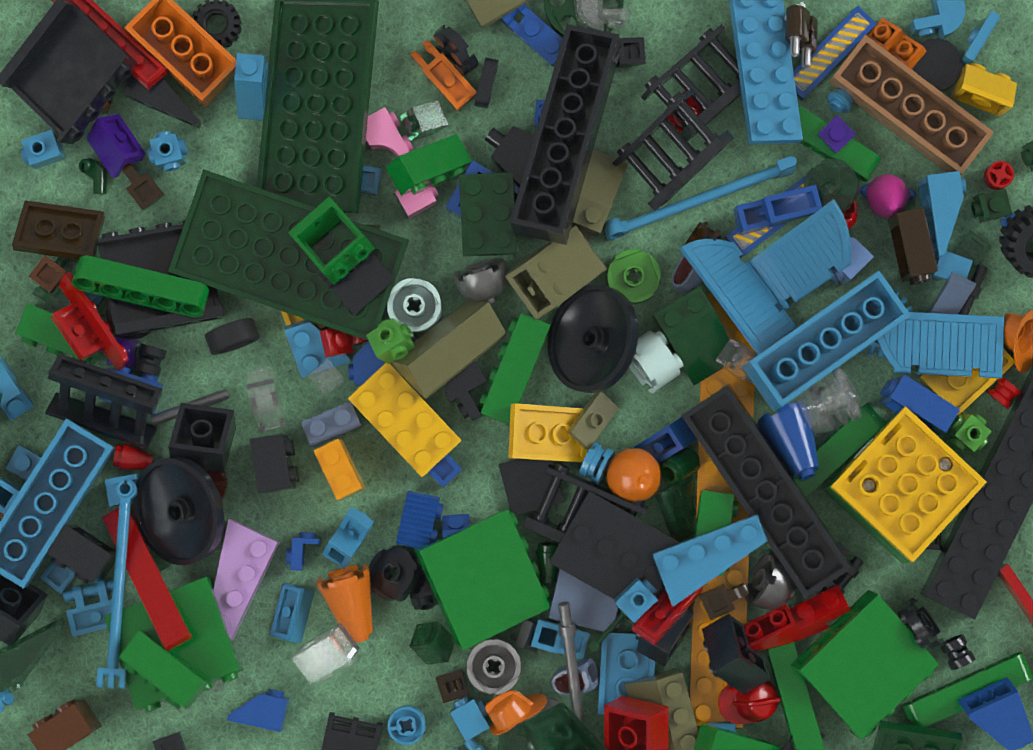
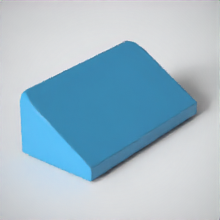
(292, 613)

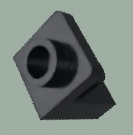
(422, 595)

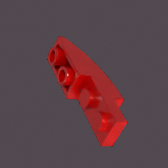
(796, 623)

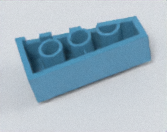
(704, 557)

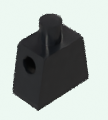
(511, 151)

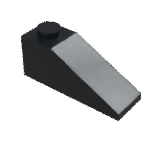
(160, 98)

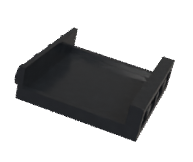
(67, 70)
(153, 252)

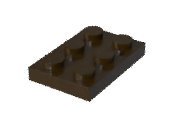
(58, 230)

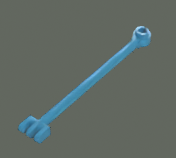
(615, 228)
(118, 589)

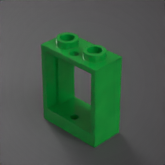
(308, 233)

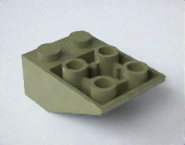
(554, 273)

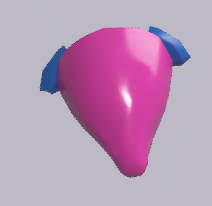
(887, 195)

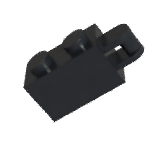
(667, 645)

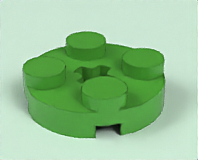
(640, 262)

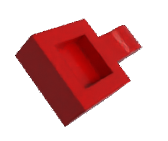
(338, 343)

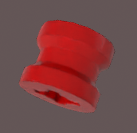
(1003, 172)
(1004, 392)

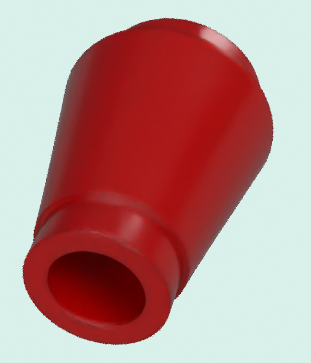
(131, 458)

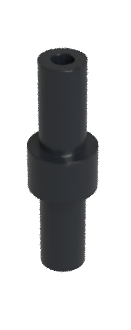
(977, 278)

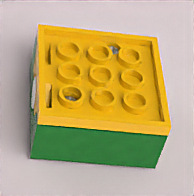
(904, 486)

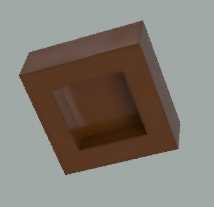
(48, 274)

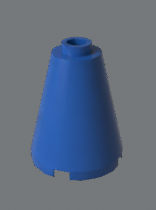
(791, 440)

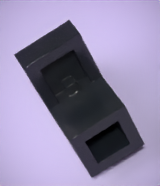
(462, 385)

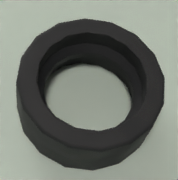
(232, 336)

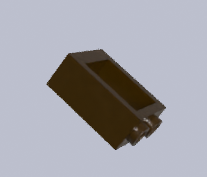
(912, 246)

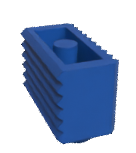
(419, 520)

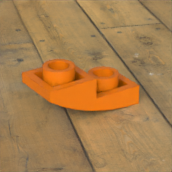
(897, 43)

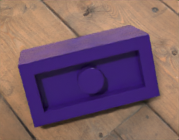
(114, 144)

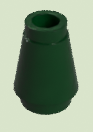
(547, 571)

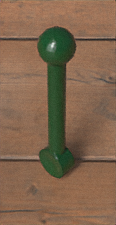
(594, 645)

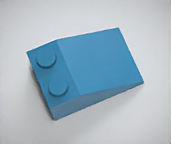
(941, 199)

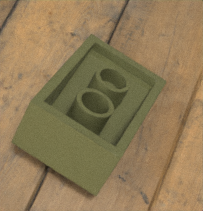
(598, 192)

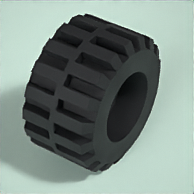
(1015, 239)

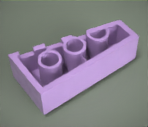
(240, 571)

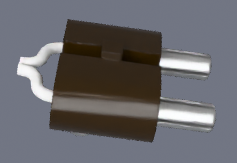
(801, 32)

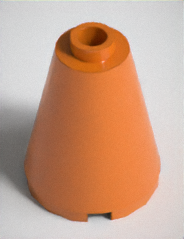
(349, 599)

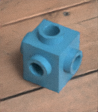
(174, 158)

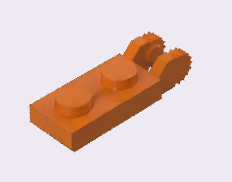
(445, 77)

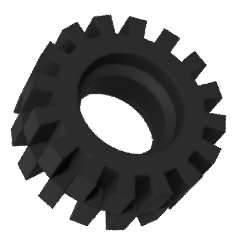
(224, 9)

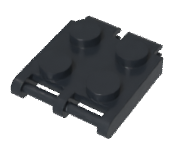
(350, 738)

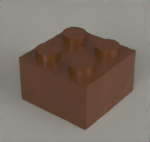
(68, 727)

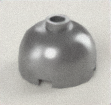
(482, 280)
(770, 584)

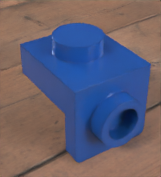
(296, 554)

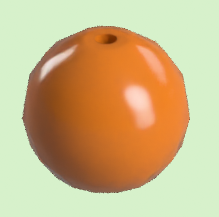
(633, 475)

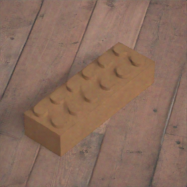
(911, 107)

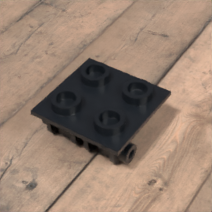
(361, 283)

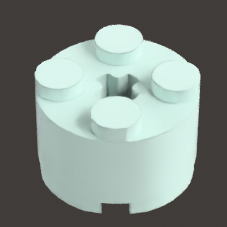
(419, 291)
(654, 361)

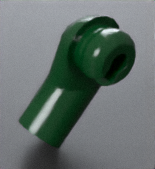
(96, 173)

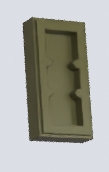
(592, 420)

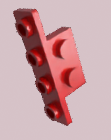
(85, 328)

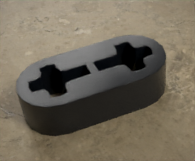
(486, 83)

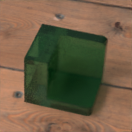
(432, 643)

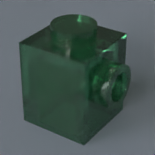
(423, 120)

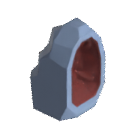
(685, 276)
(587, 674)

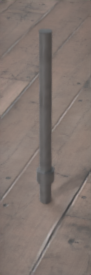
(567, 631)

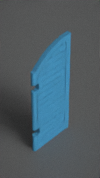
(805, 255)
(739, 291)
(946, 345)

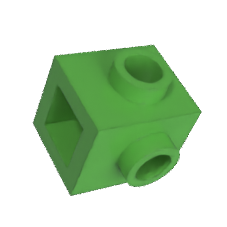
(391, 340)
(960, 432)

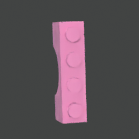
(383, 134)

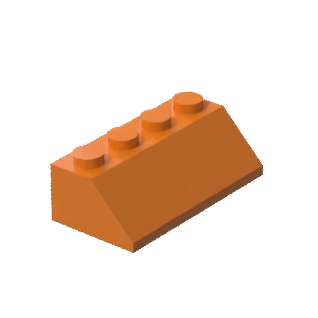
(183, 49)

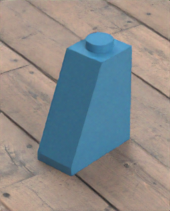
(251, 85)

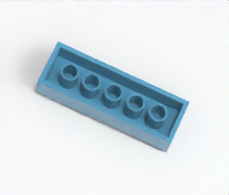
(826, 341)
(49, 500)

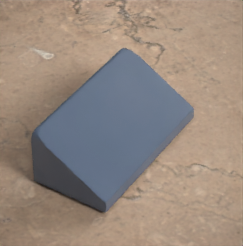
(952, 295)

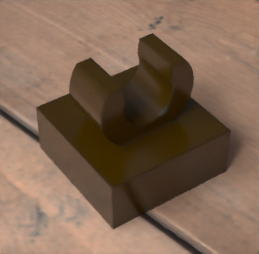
(703, 232)
(452, 686)

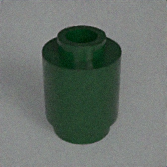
(680, 466)

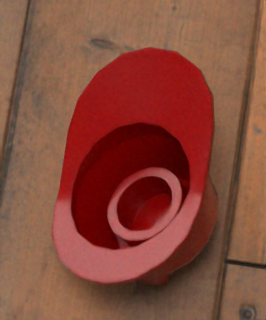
(748, 707)

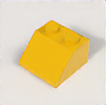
(985, 90)

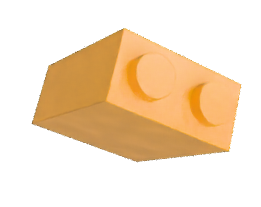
(339, 469)

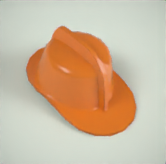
(1019, 339)
(512, 708)

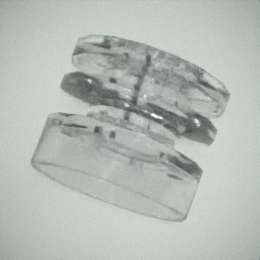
(834, 398)

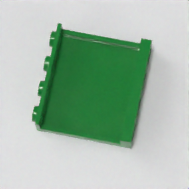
(483, 579)
(206, 652)
(865, 664)

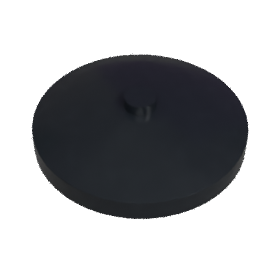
(593, 338)
(178, 510)

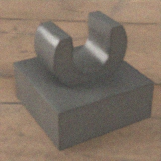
(525, 635)

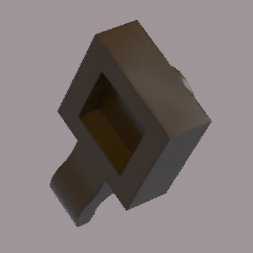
(143, 188)
(719, 600)

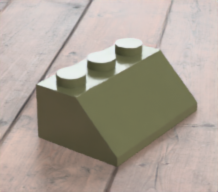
(669, 690)

